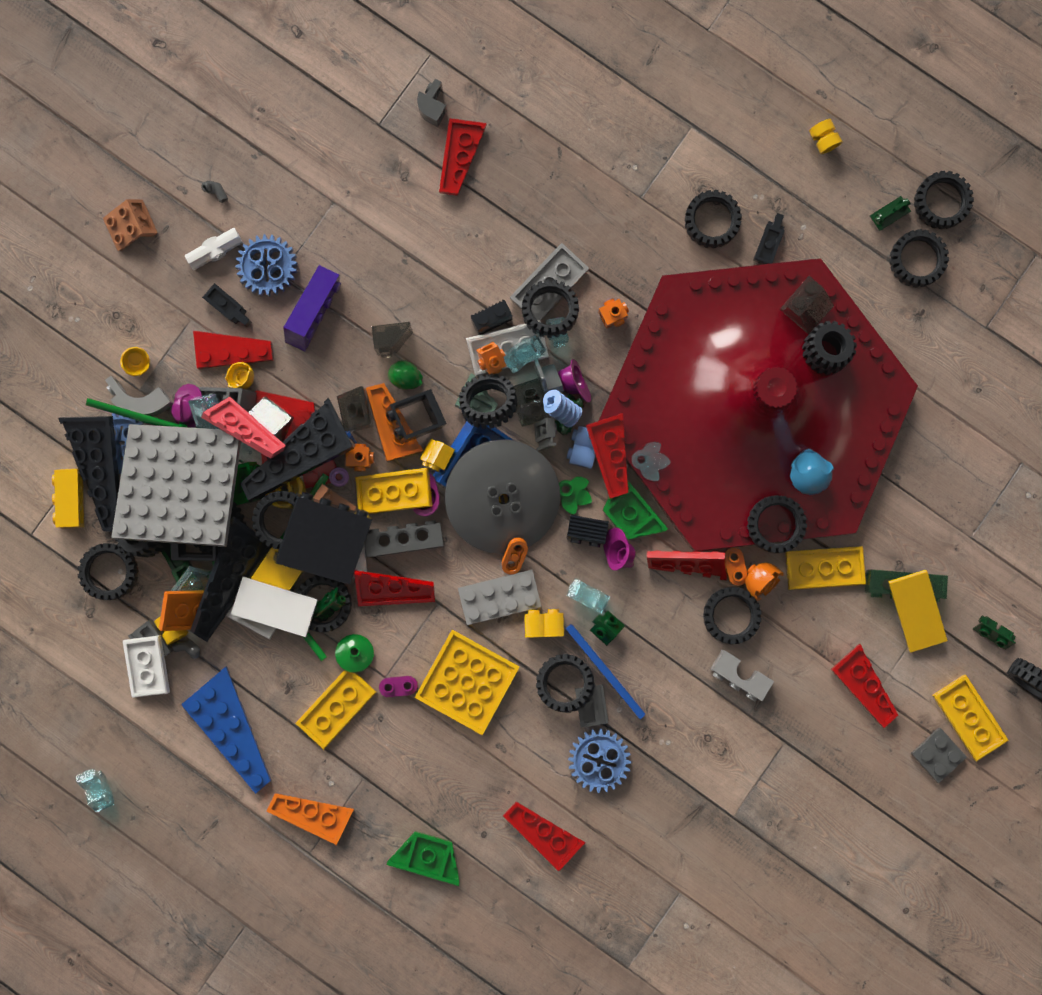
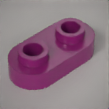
(398, 686)

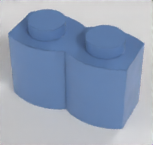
(582, 452)

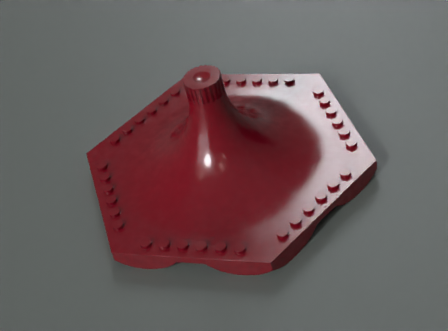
(735, 403)

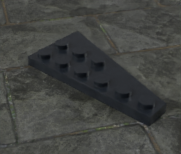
(306, 449)
(97, 461)
(233, 562)

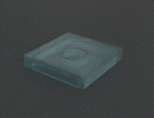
(192, 580)

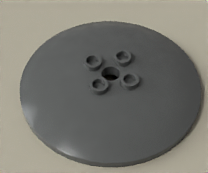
(496, 470)

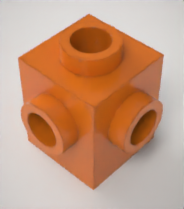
(610, 319)
(491, 358)
(359, 465)

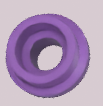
(343, 481)

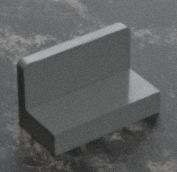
(548, 377)

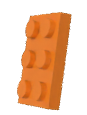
(179, 609)

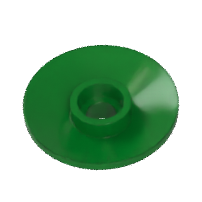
(357, 662)

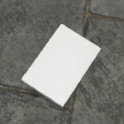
(146, 666)

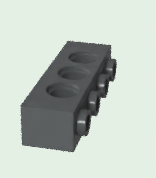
(434, 539)

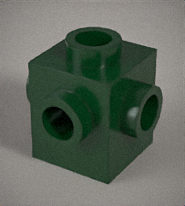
(606, 627)

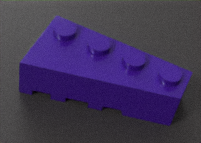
(311, 308)

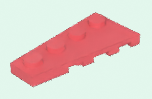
(240, 424)

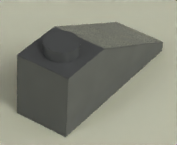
(243, 397)

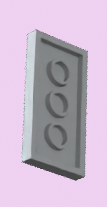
(560, 266)
(499, 597)

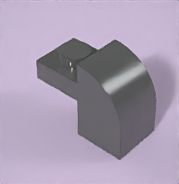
(429, 107)

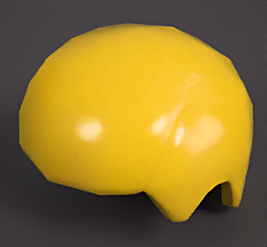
(135, 361)
(240, 375)

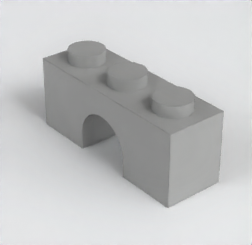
(726, 668)

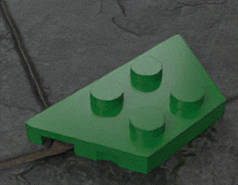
(633, 515)
(427, 857)

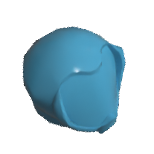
(811, 472)

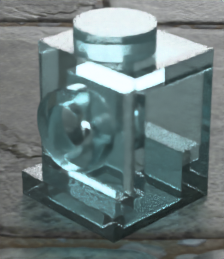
(562, 339)

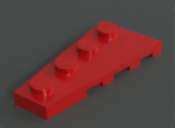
(224, 350)
(548, 839)

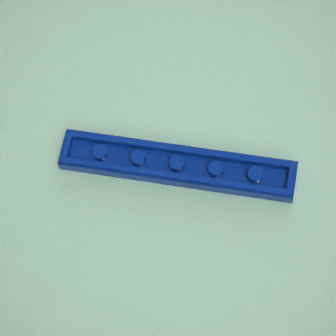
(605, 671)

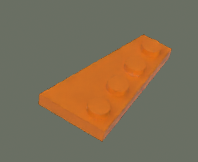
(379, 400)
(315, 817)

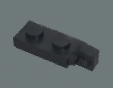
(770, 241)
(226, 305)

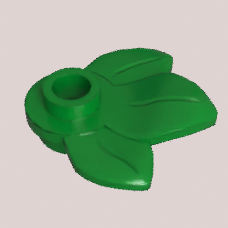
(577, 494)

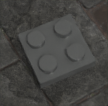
(938, 755)

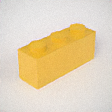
(68, 499)

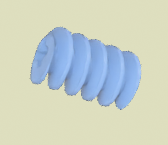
(561, 408)

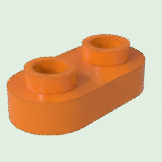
(514, 554)
(735, 566)

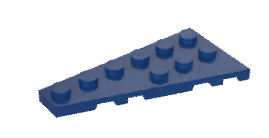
(224, 721)

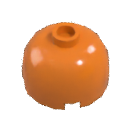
(762, 579)

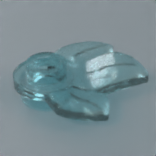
(653, 461)

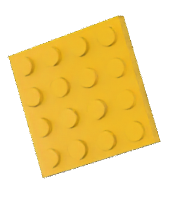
(467, 682)

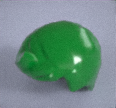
(405, 375)

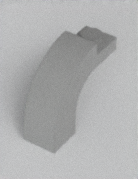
(150, 405)

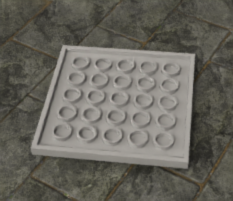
(177, 485)

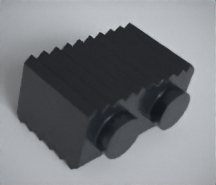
(491, 317)
(587, 530)

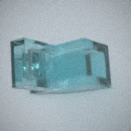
(524, 352)
(588, 596)
(97, 789)

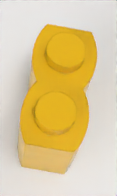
(436, 455)
(544, 625)

